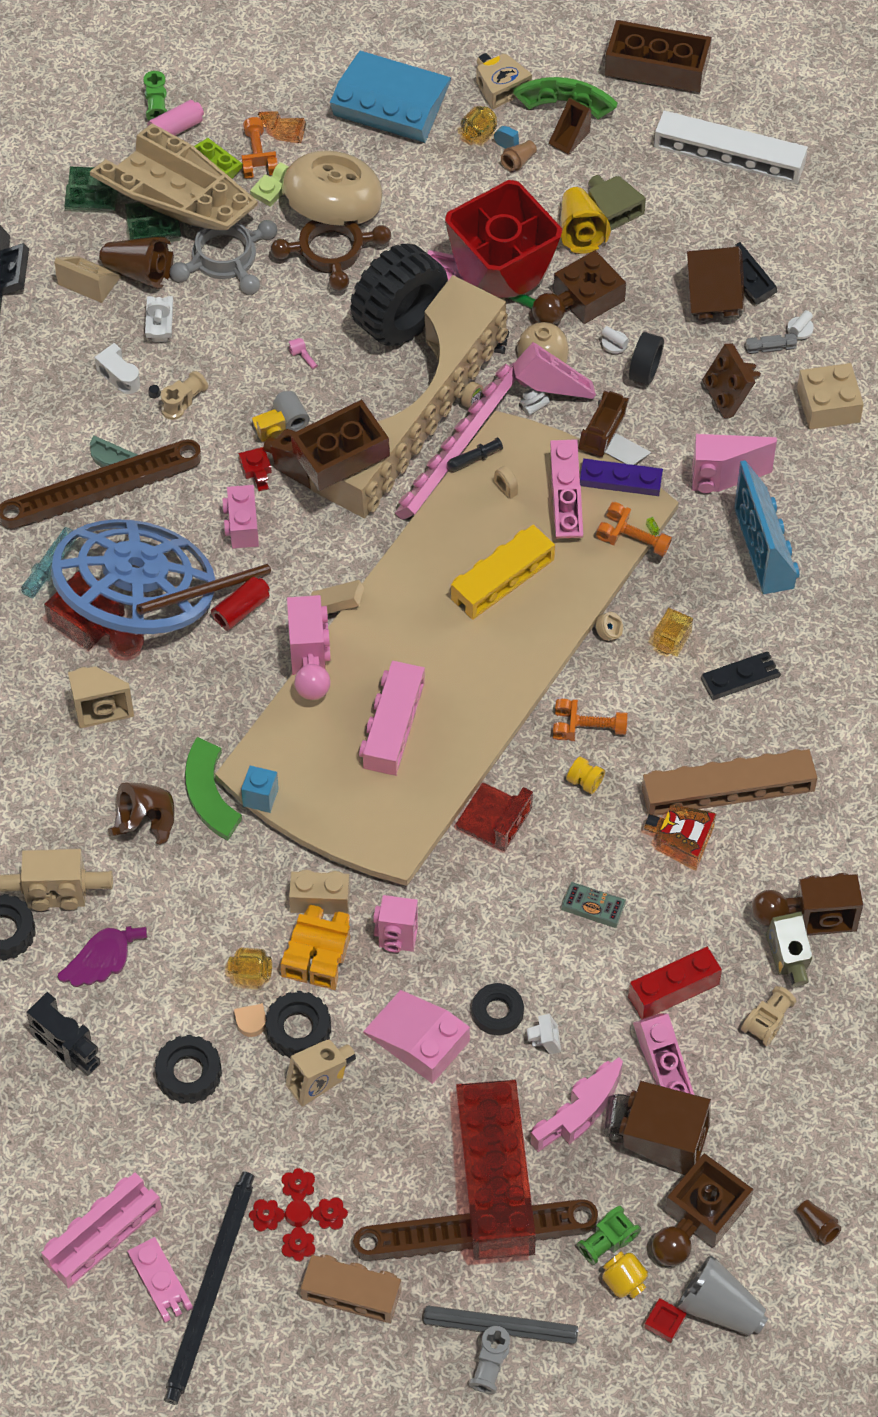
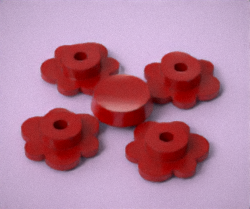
(298, 1214)

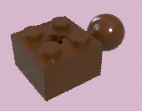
(585, 287)
(826, 904)
(698, 1216)

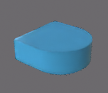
(506, 137)

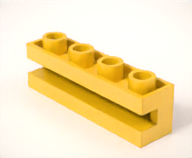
(502, 571)

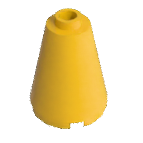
(582, 222)

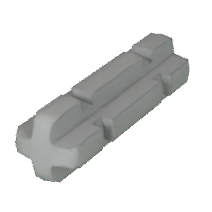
(771, 343)

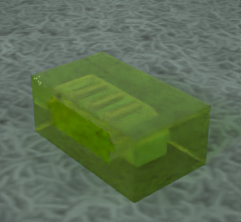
(652, 526)

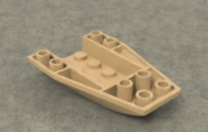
(177, 182)

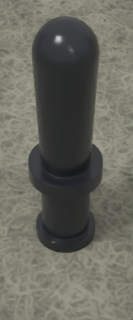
(480, 452)

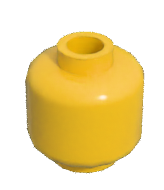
(625, 1275)

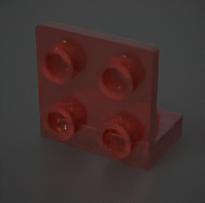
(495, 815)

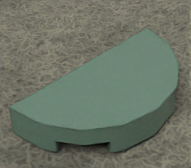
(107, 453)

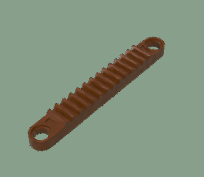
(100, 484)
(453, 1231)

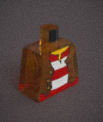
(682, 833)

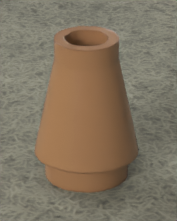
(516, 156)

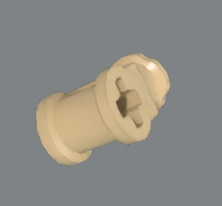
(179, 396)
(768, 1017)

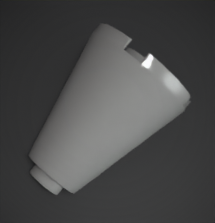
(722, 1299)

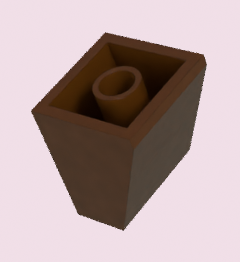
(716, 282)
(666, 1125)

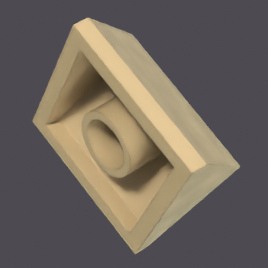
(85, 277)

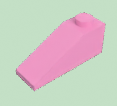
(551, 375)

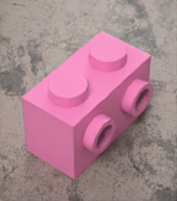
(242, 516)
(396, 923)

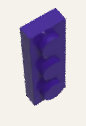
(621, 477)

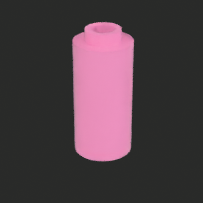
(179, 118)

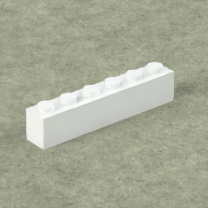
(730, 147)

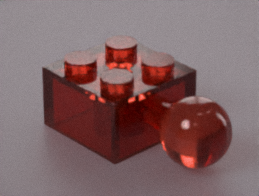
(85, 631)

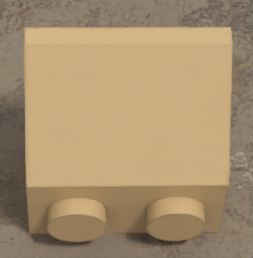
(99, 696)

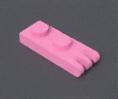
(159, 1278)

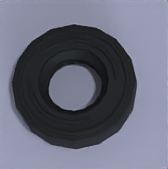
(492, 1025)

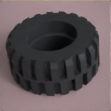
(396, 293)

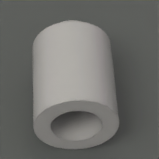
(292, 410)

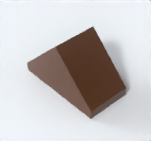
(571, 127)

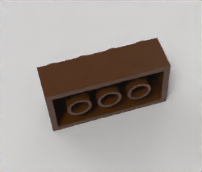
(658, 56)

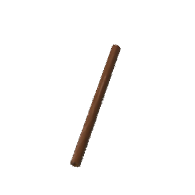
(202, 589)

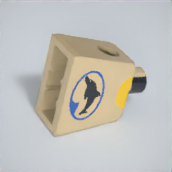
(499, 78)
(317, 1070)

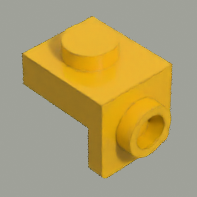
(269, 424)

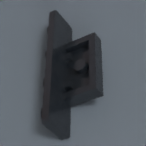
(12, 265)

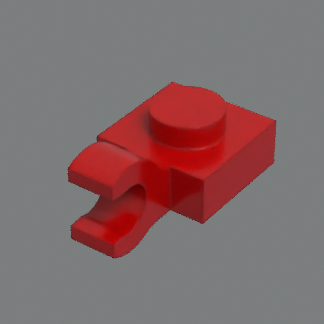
(256, 465)

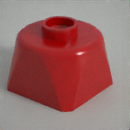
(503, 240)

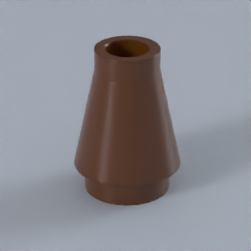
(820, 1223)

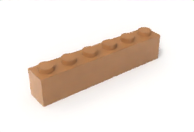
(730, 782)

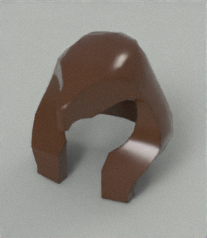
(142, 799)

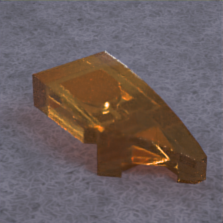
(283, 128)

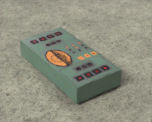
(593, 905)

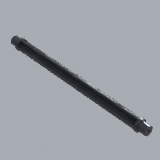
(209, 1288)

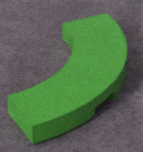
(558, 88)
(203, 792)

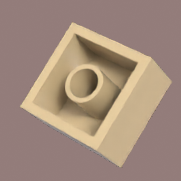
(830, 396)

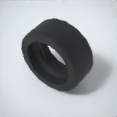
(646, 358)

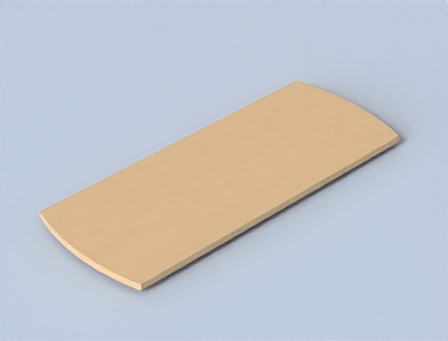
(478, 672)

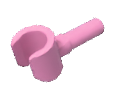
(297, 347)

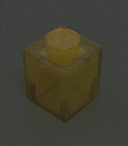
(672, 632)

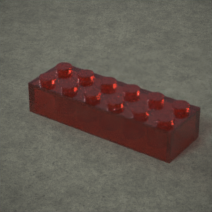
(495, 1170)

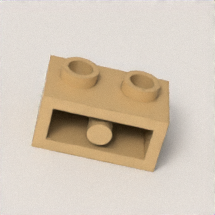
(324, 890)

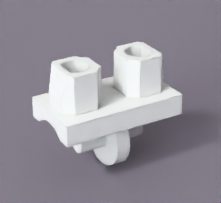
(159, 318)

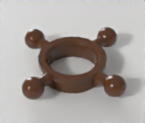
(338, 279)

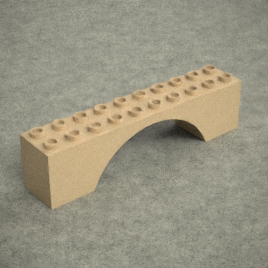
(462, 331)

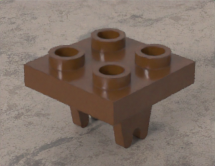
(730, 380)

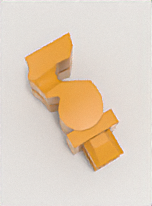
(317, 938)

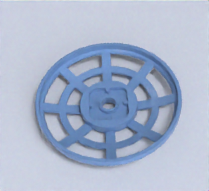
(119, 572)

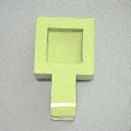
(270, 188)

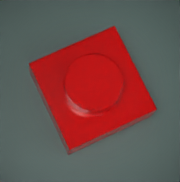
(665, 1320)

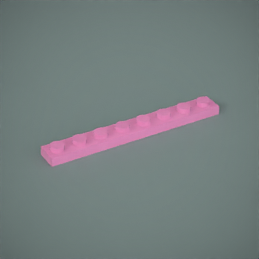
(455, 444)

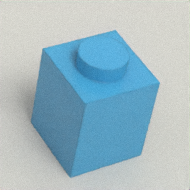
(260, 789)

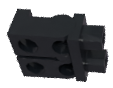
(62, 1035)

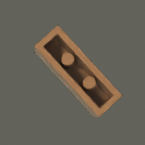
(351, 1288)

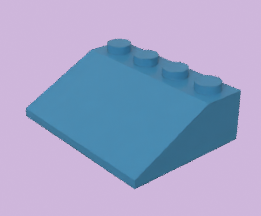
(389, 96)
(764, 533)

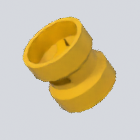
(585, 775)

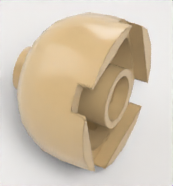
(546, 336)

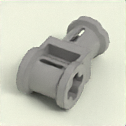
(490, 1360)

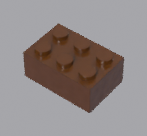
(340, 445)

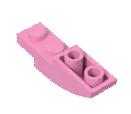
(566, 489)
(588, 1103)

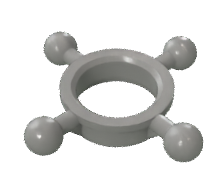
(226, 269)

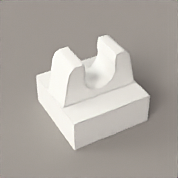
(545, 1034)

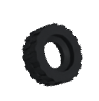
(25, 931)
(297, 1003)
(188, 1047)

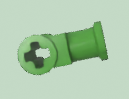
(155, 93)
(610, 1233)

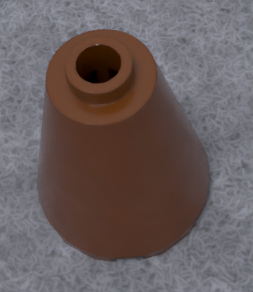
(139, 259)

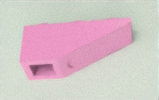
(663, 1052)

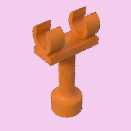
(254, 128)
(621, 515)
(567, 708)

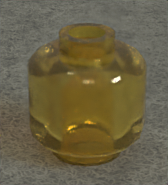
(478, 124)
(250, 966)

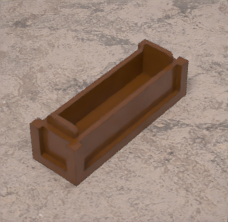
(604, 424)

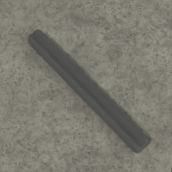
(513, 1325)

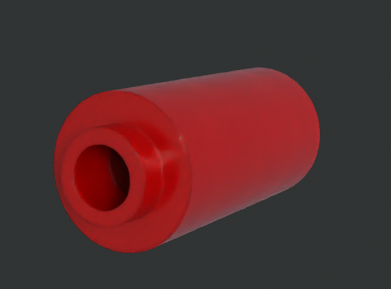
(241, 603)

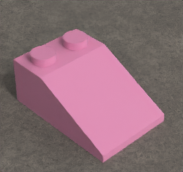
(719, 457)
(419, 1034)

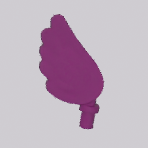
(101, 956)

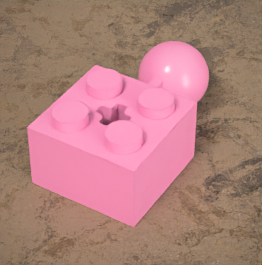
(309, 645)

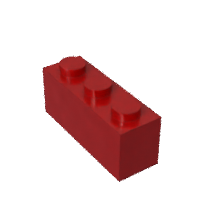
(675, 983)

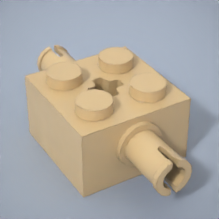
(54, 879)

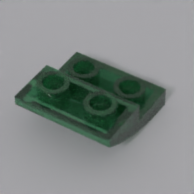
(87, 192)
(148, 223)

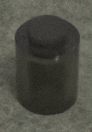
(615, 1111)

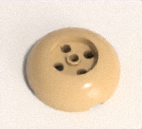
(332, 188)

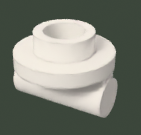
(801, 326)
(614, 341)
(533, 401)

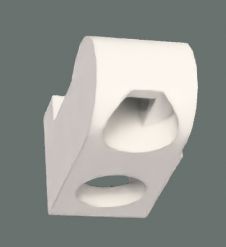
(117, 371)

